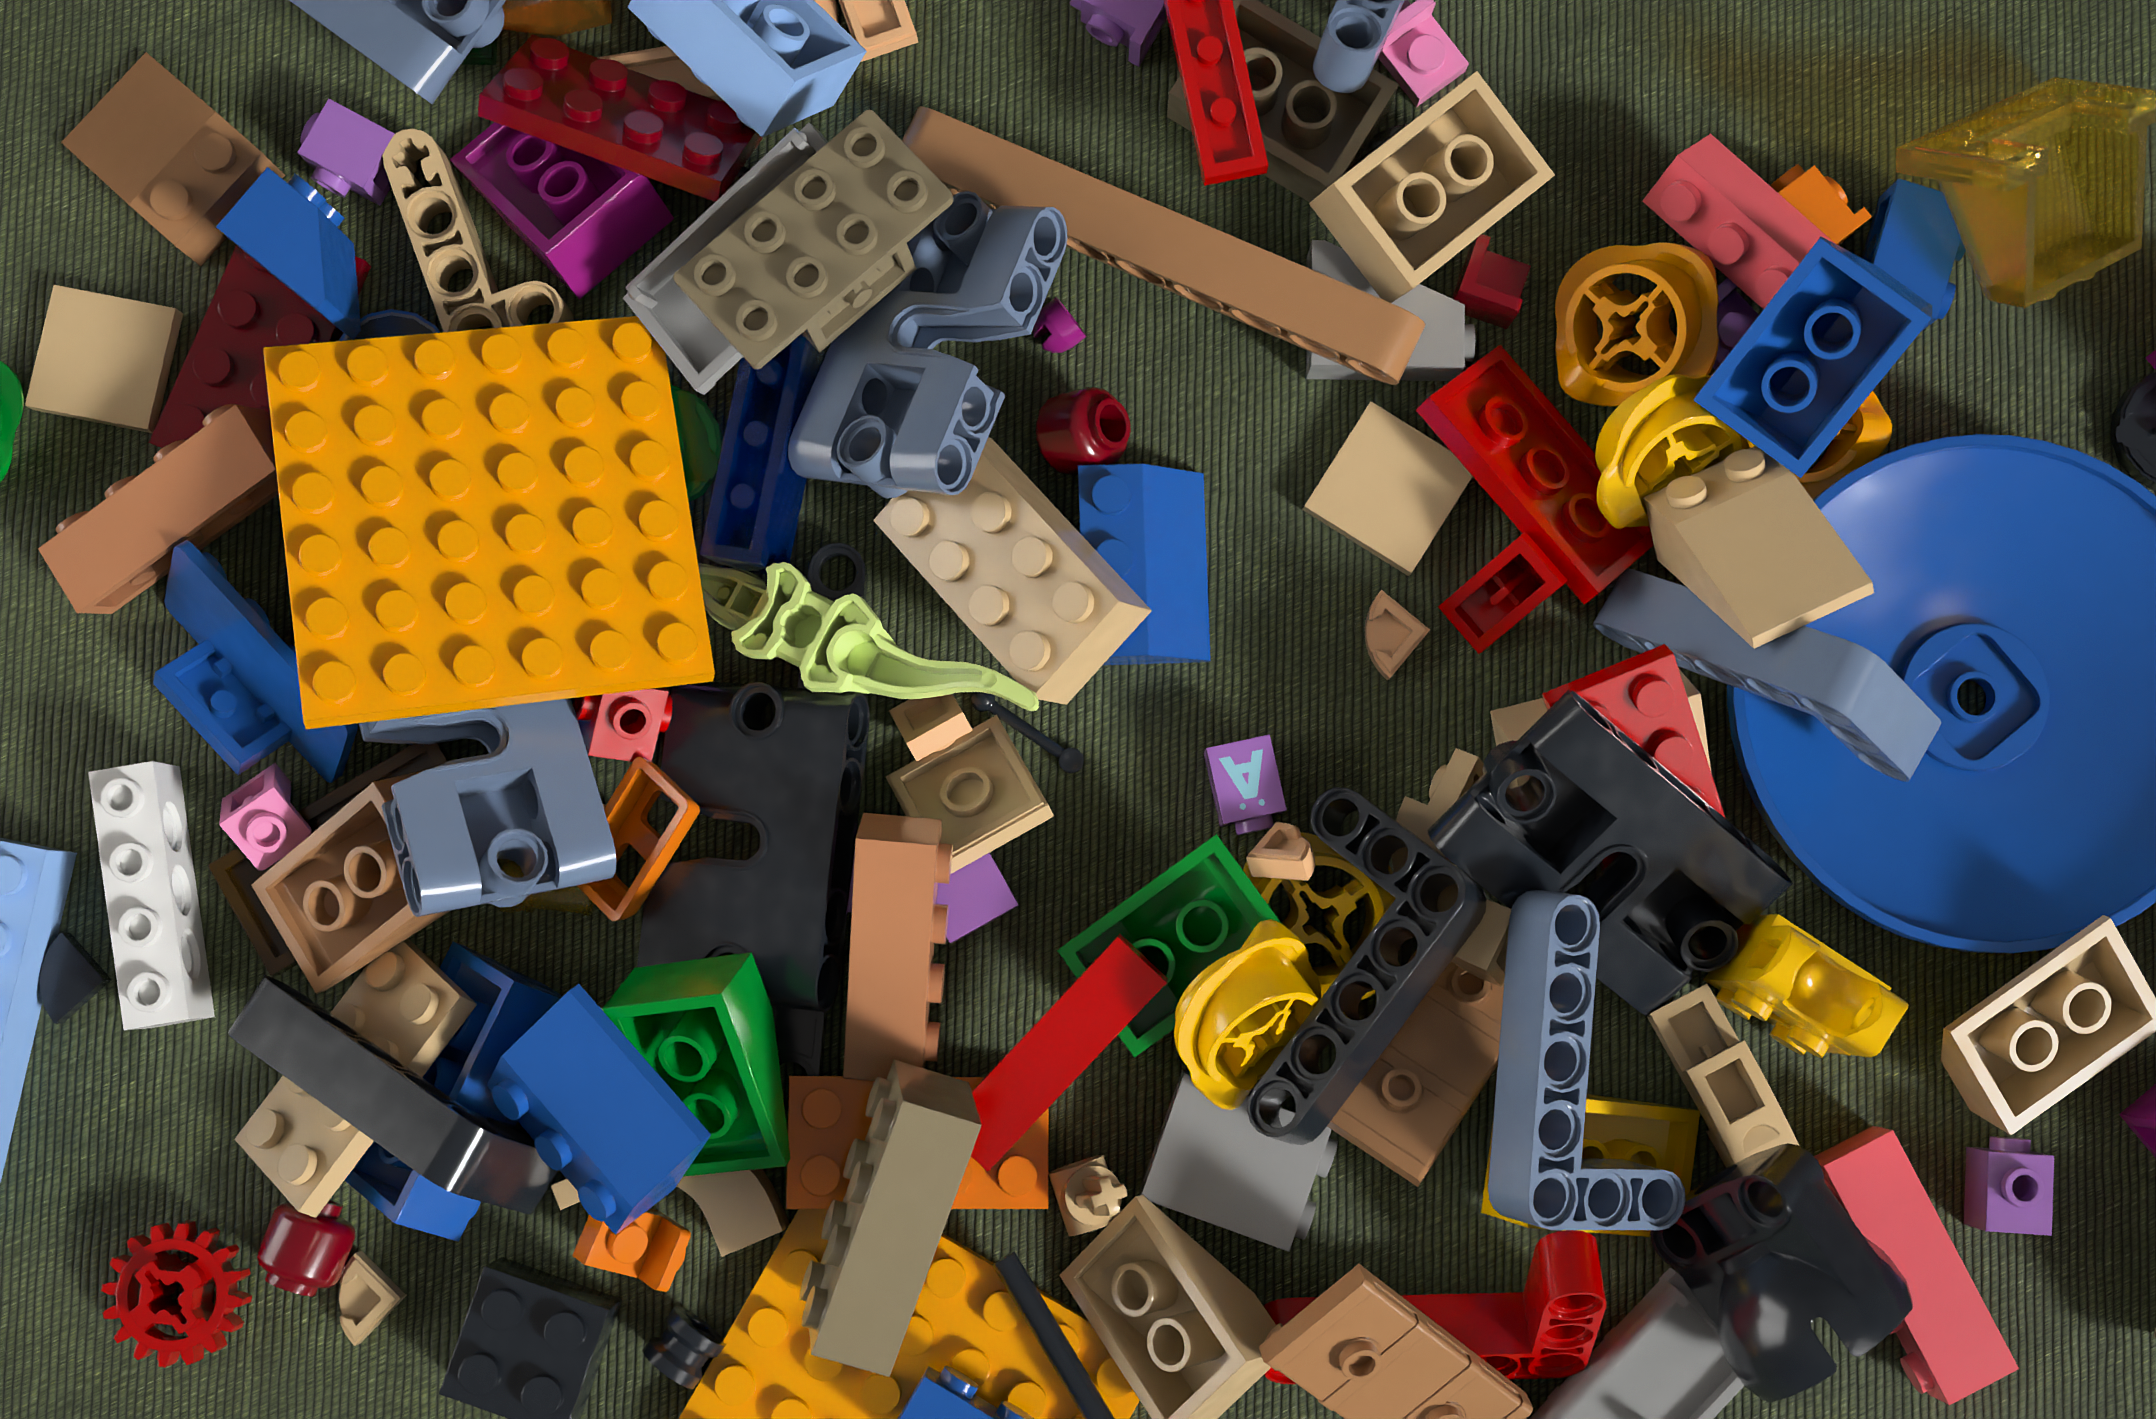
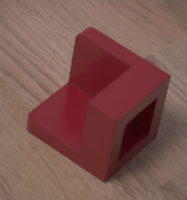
(1490, 285)

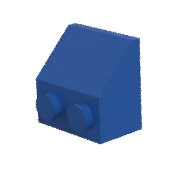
(299, 242)

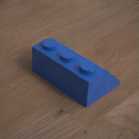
(1814, 355)
(1154, 537)
(597, 1110)

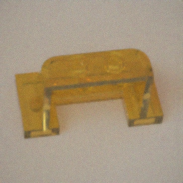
(2042, 184)

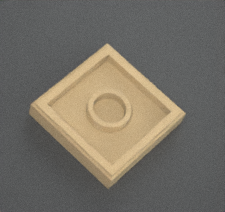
(104, 359)
(1389, 489)
(976, 790)

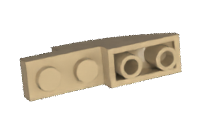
(1721, 1077)

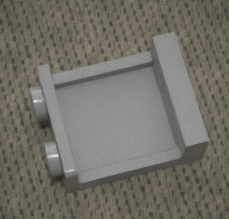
(1231, 1174)

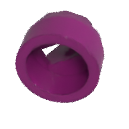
(1062, 326)

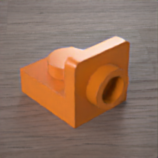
(645, 1249)

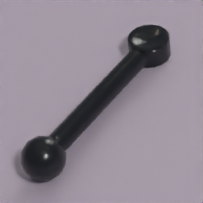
(1070, 759)

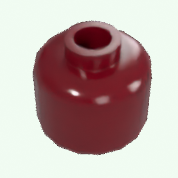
(1082, 429)
(305, 1250)

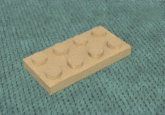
(402, 1008)

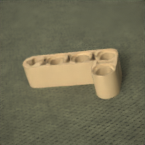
(456, 246)

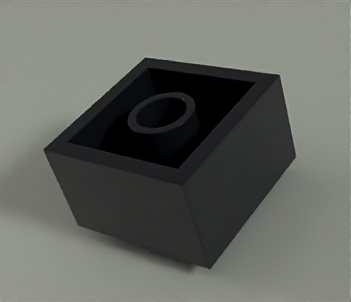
(530, 1344)

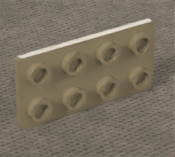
(817, 244)

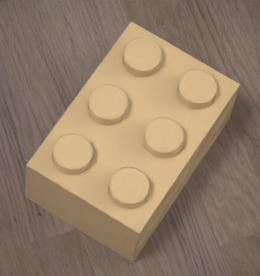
(1432, 189)

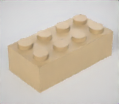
(1017, 575)

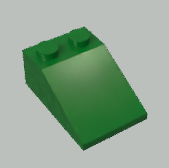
(1181, 926)
(716, 1047)

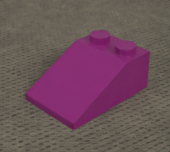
(563, 204)

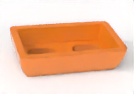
(629, 826)

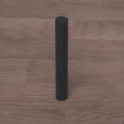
(1051, 1338)

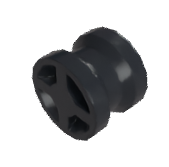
(684, 1347)

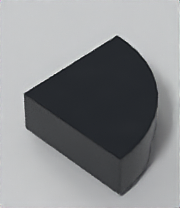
(68, 978)

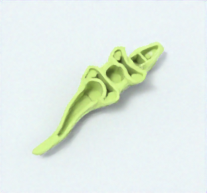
(836, 642)

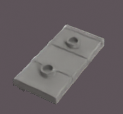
(663, 307)
(1652, 1365)

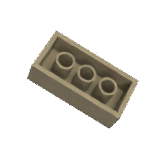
(889, 1217)

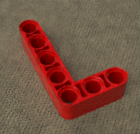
(1520, 1334)

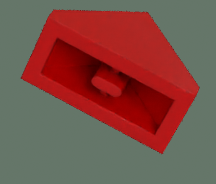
(1502, 593)

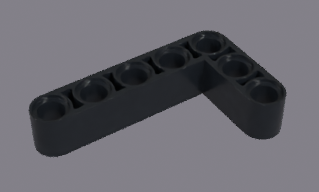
(1370, 968)
(391, 1102)

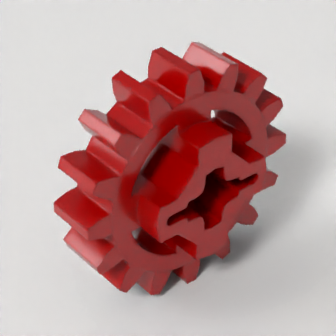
(158, 1278)

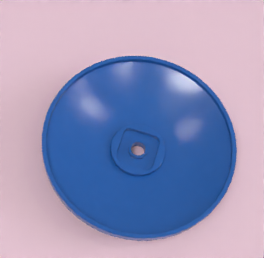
(2042, 808)

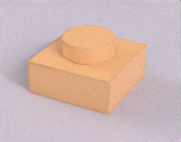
(930, 724)

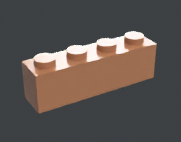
(188, 494)
(893, 944)

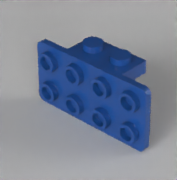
(242, 676)

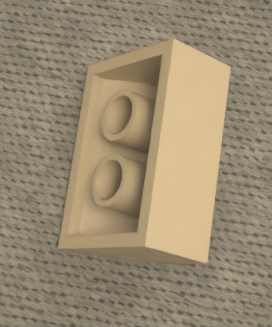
(2050, 1028)

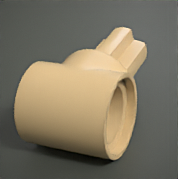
(1087, 1194)

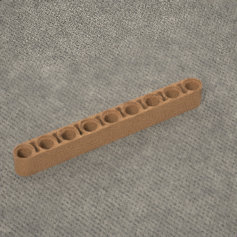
(1174, 250)

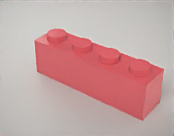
(1733, 218)
(1949, 1331)

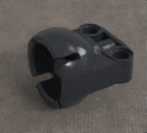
(1772, 1254)

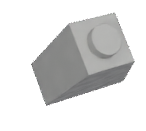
(1442, 345)

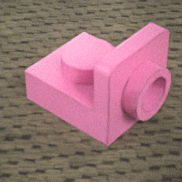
(1421, 52)
(263, 819)

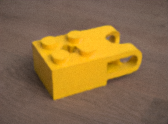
(1807, 986)

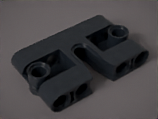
(803, 796)
(1603, 796)

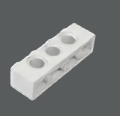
(151, 895)

